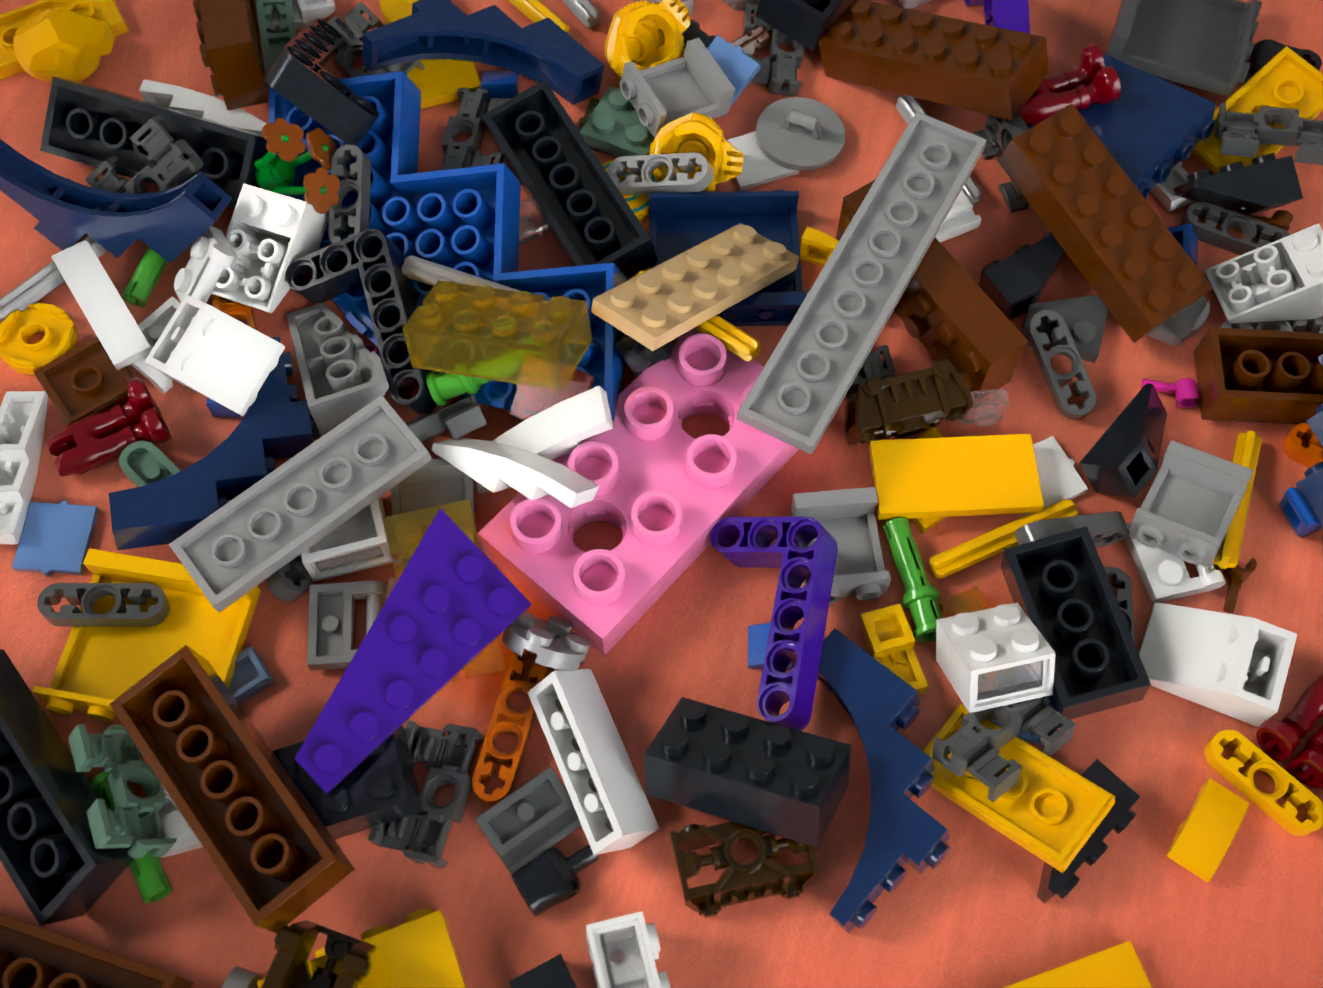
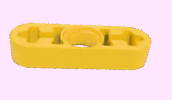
(1284, 782)

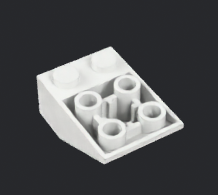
(266, 237)
(1273, 281)
(215, 355)
(1218, 660)

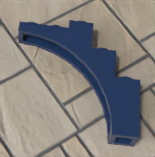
(489, 37)
(68, 210)
(166, 509)
(898, 770)

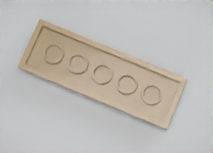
(694, 286)

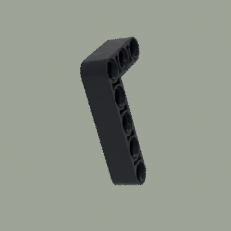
(303, 81)
(374, 274)

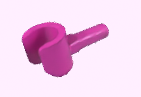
(1185, 391)

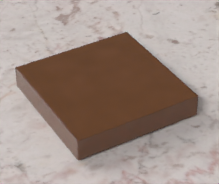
(84, 382)

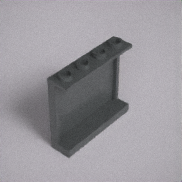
(1187, 40)

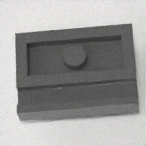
(529, 820)

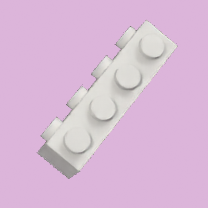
(592, 761)

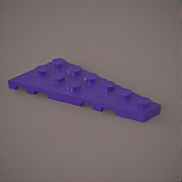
(428, 630)

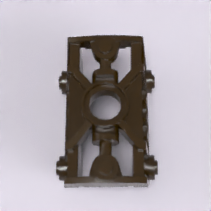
(906, 403)
(739, 881)
(294, 946)

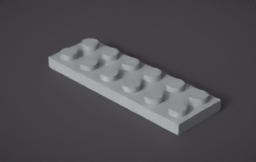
(299, 503)

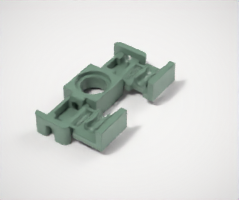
(124, 825)

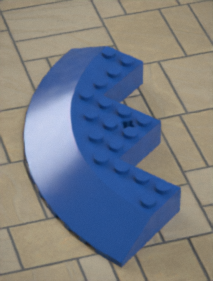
(455, 220)

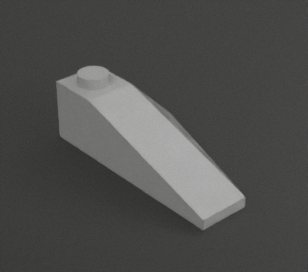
(334, 366)

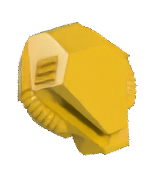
(646, 34)
(62, 44)
(703, 136)

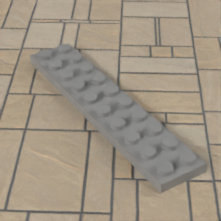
(861, 283)

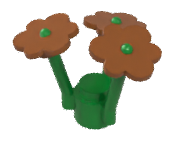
(278, 172)

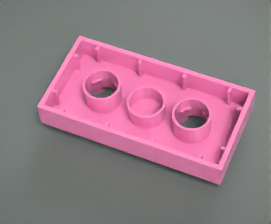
(652, 486)

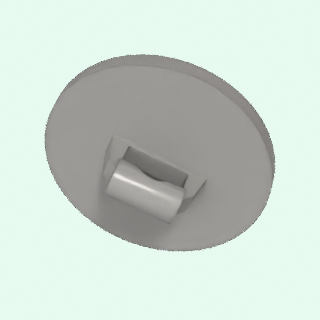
(800, 133)

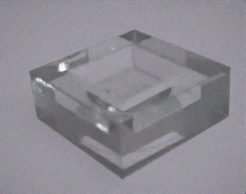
(531, 222)
(987, 407)

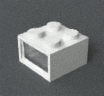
(350, 547)
(994, 657)
(625, 953)

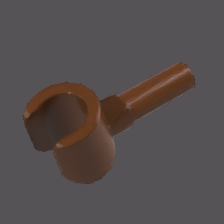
(1280, 219)
(1236, 577)

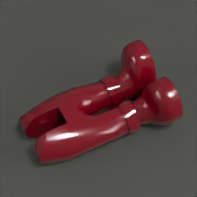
(1081, 87)
(108, 433)
(1282, 737)

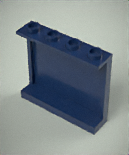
(1149, 124)
(691, 218)

